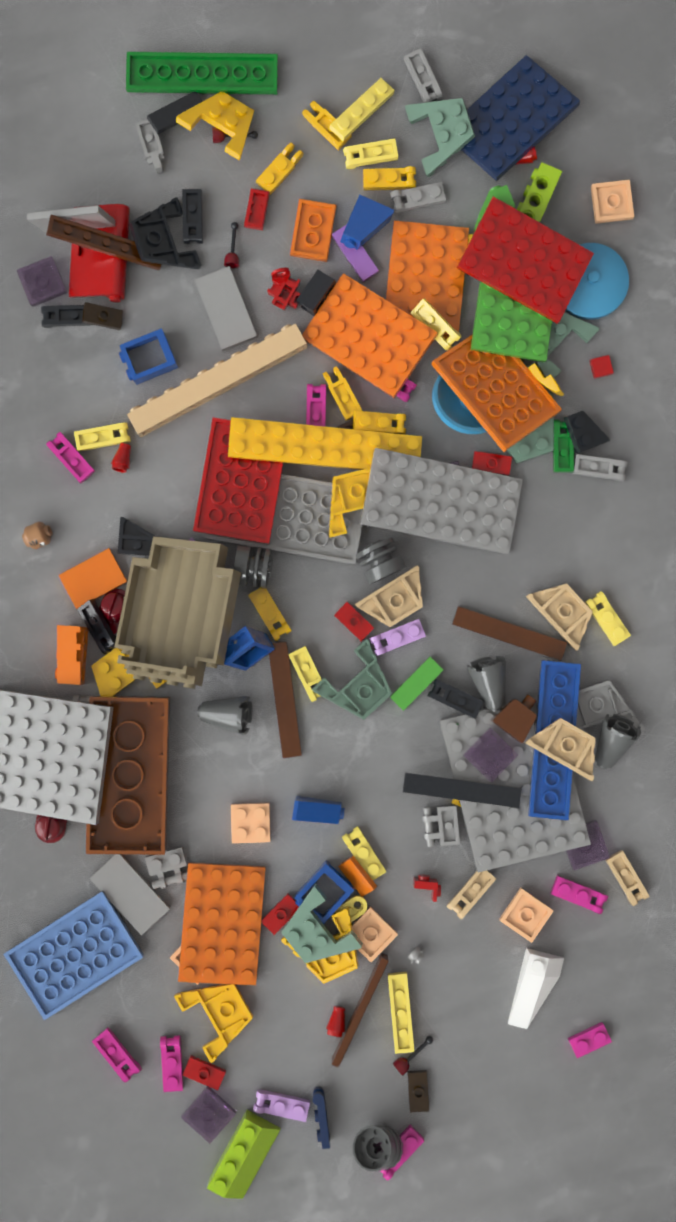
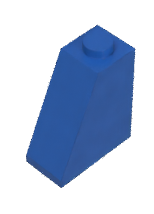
(365, 221)
(317, 810)

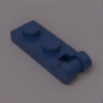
(321, 1116)

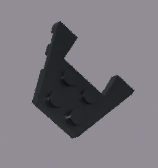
(155, 238)

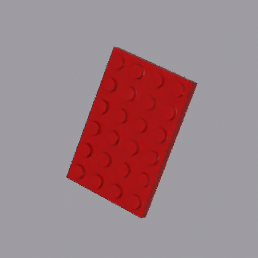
(525, 260)
(236, 493)

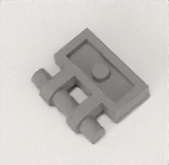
(447, 825)
(172, 860)

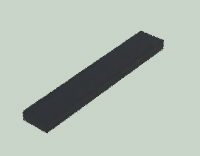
(462, 790)

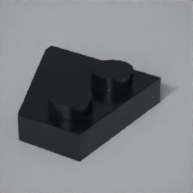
(584, 432)
(133, 539)

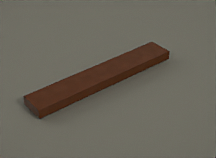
(96, 240)
(509, 633)
(285, 701)
(360, 1010)

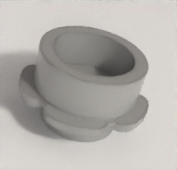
(417, 955)

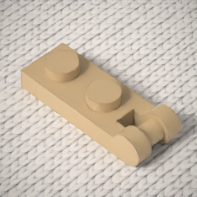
(627, 877)
(471, 892)

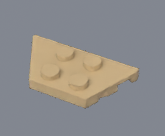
(395, 599)
(563, 611)
(566, 746)

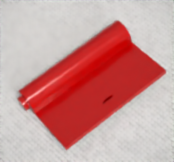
(100, 273)

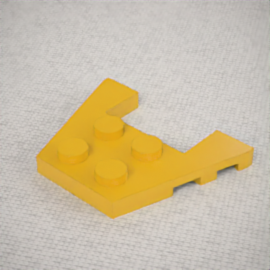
(225, 114)
(346, 496)
(112, 676)
(337, 965)
(225, 1010)

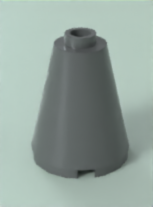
(490, 680)
(227, 713)
(615, 740)

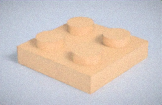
(612, 201)
(250, 822)
(526, 915)
(373, 933)

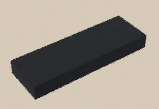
(166, 116)

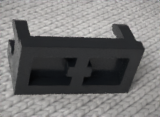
(316, 292)

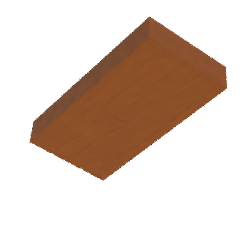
(135, 778)

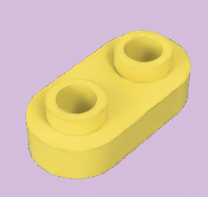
(354, 911)

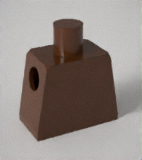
(516, 718)

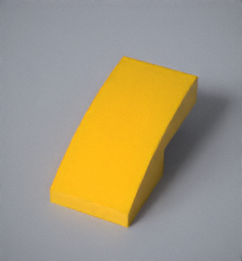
(549, 382)

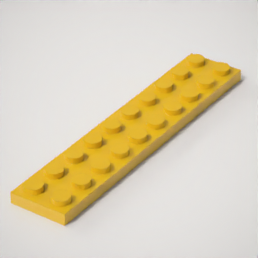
(313, 443)

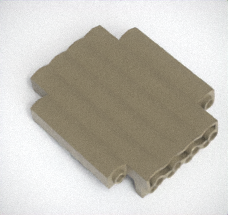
(177, 612)

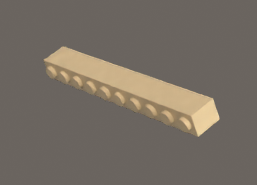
(217, 380)

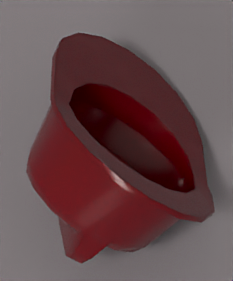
(111, 608)
(49, 828)

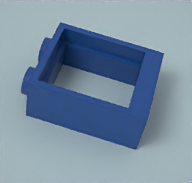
(155, 371)
(241, 654)
(338, 878)

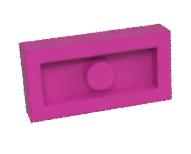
(589, 1040)

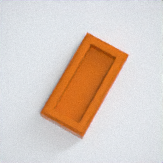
(357, 876)

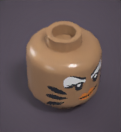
(37, 535)

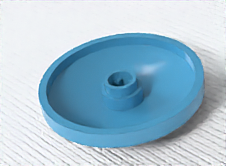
(601, 286)
(452, 409)

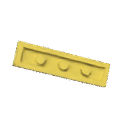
(361, 109)
(400, 1012)

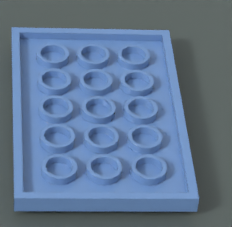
(73, 955)

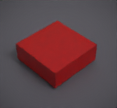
(601, 366)

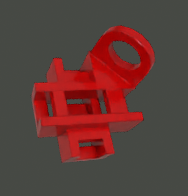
(280, 283)

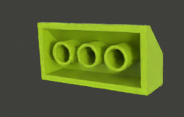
(243, 1156)

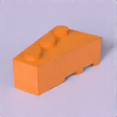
(71, 654)

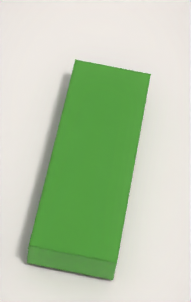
(416, 683)

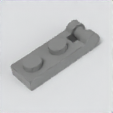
(423, 76)
(418, 197)
(599, 467)

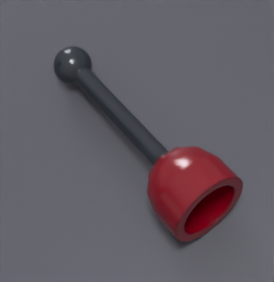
(219, 136)
(231, 259)
(402, 1064)

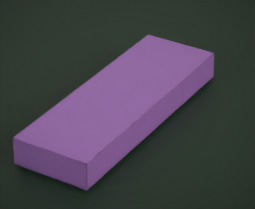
(357, 258)

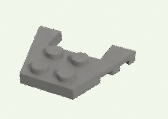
(600, 700)

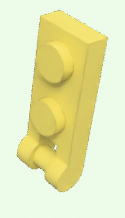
(371, 153)
(431, 317)
(101, 436)
(608, 619)
(306, 670)
(364, 853)

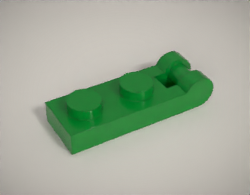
(563, 449)

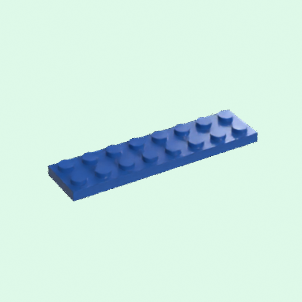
(549, 779)

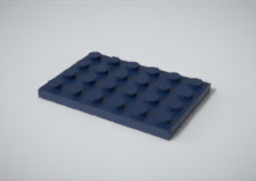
(516, 116)

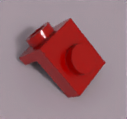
(428, 883)

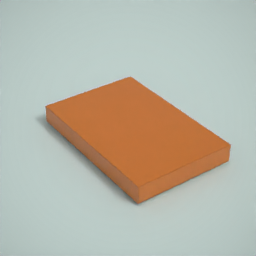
(313, 230)
(93, 578)

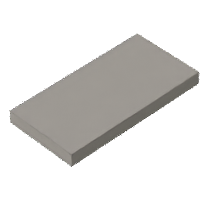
(90, 216)
(225, 308)
(130, 893)

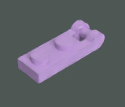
(398, 637)
(282, 1105)

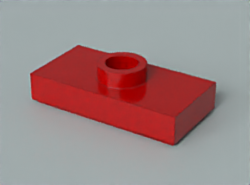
(256, 209)
(492, 463)
(354, 621)
(280, 914)
(204, 1072)

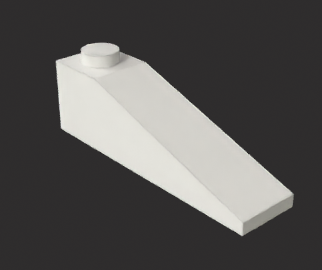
(535, 982)

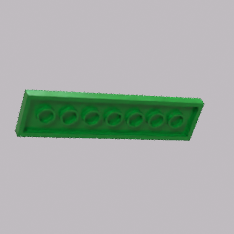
(201, 73)

